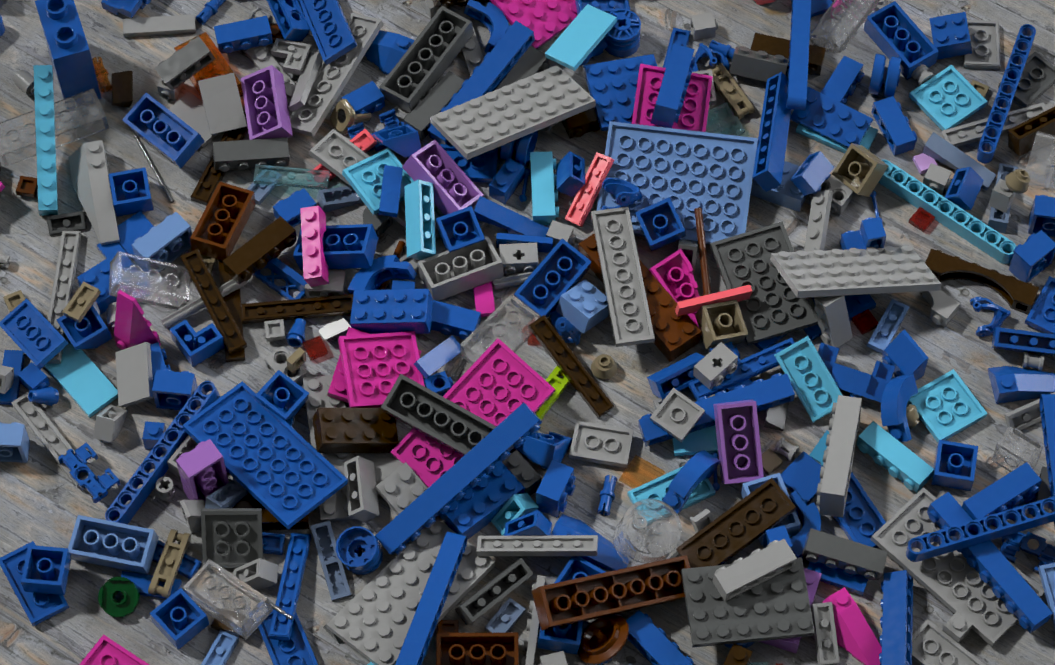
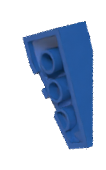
(388, 50)
(1019, 384)
(545, 447)
(606, 555)

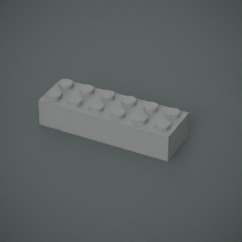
(839, 456)

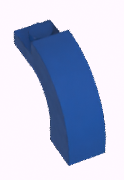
(491, 17)
(382, 269)
(894, 405)
(688, 478)
(809, 518)

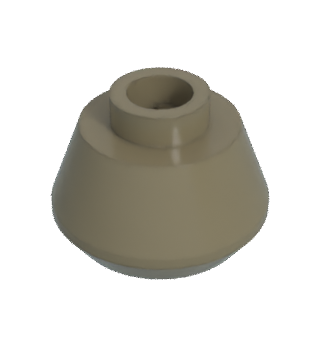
(1018, 181)
(604, 367)
(912, 415)

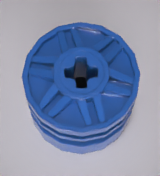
(625, 35)
(350, 545)

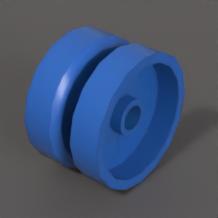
(885, 75)
(520, 149)

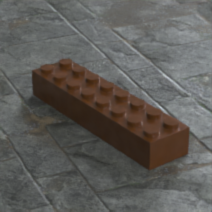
(671, 332)
(610, 593)

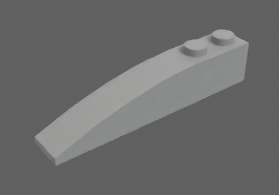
(93, 189)

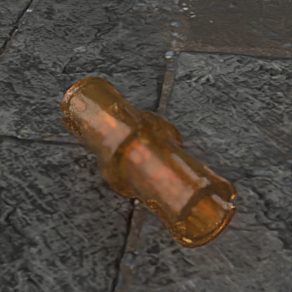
(101, 74)

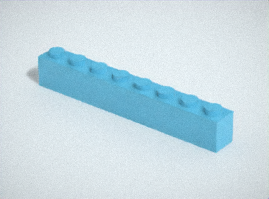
(45, 140)

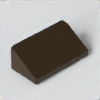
(122, 88)

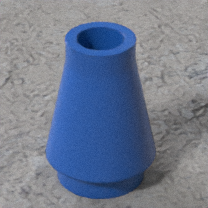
(296, 335)
(44, 396)

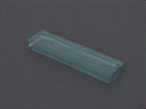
(291, 177)

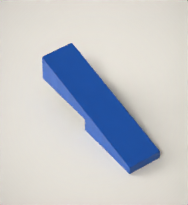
(499, 216)

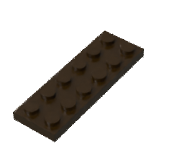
(738, 526)

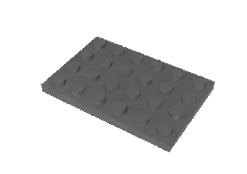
(772, 305)
(763, 613)

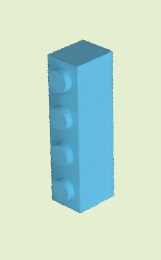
(542, 187)
(420, 220)
(894, 457)

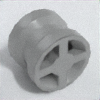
(922, 74)

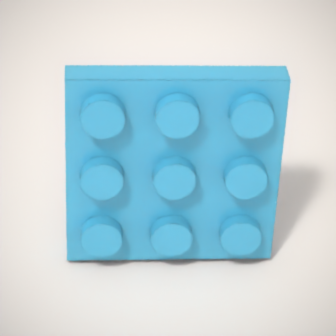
(948, 98)
(367, 177)
(947, 406)

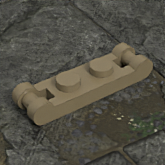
(731, 92)
(169, 563)

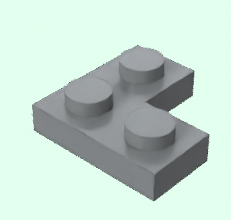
(294, 53)

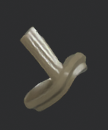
(351, 117)

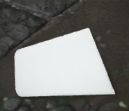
(334, 327)

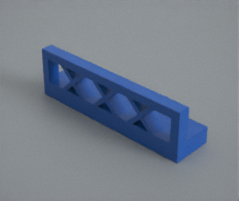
(286, 273)

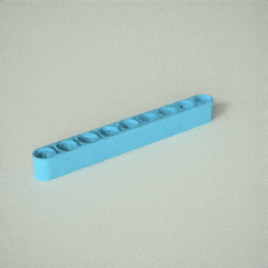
(951, 216)

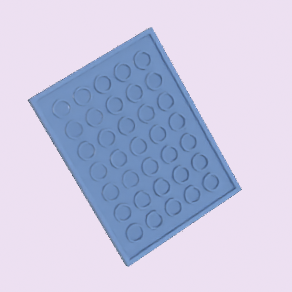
(689, 168)

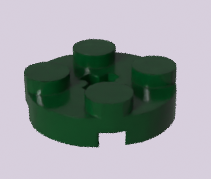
(111, 588)

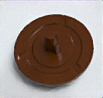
(603, 639)

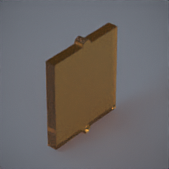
(640, 472)

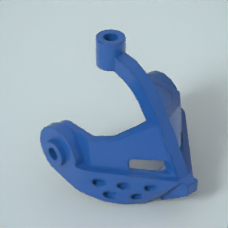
(704, 51)
(625, 192)
(1000, 315)
(565, 328)

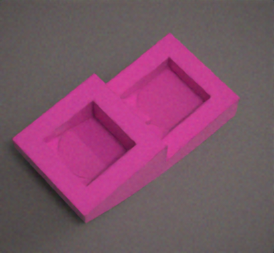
(484, 299)

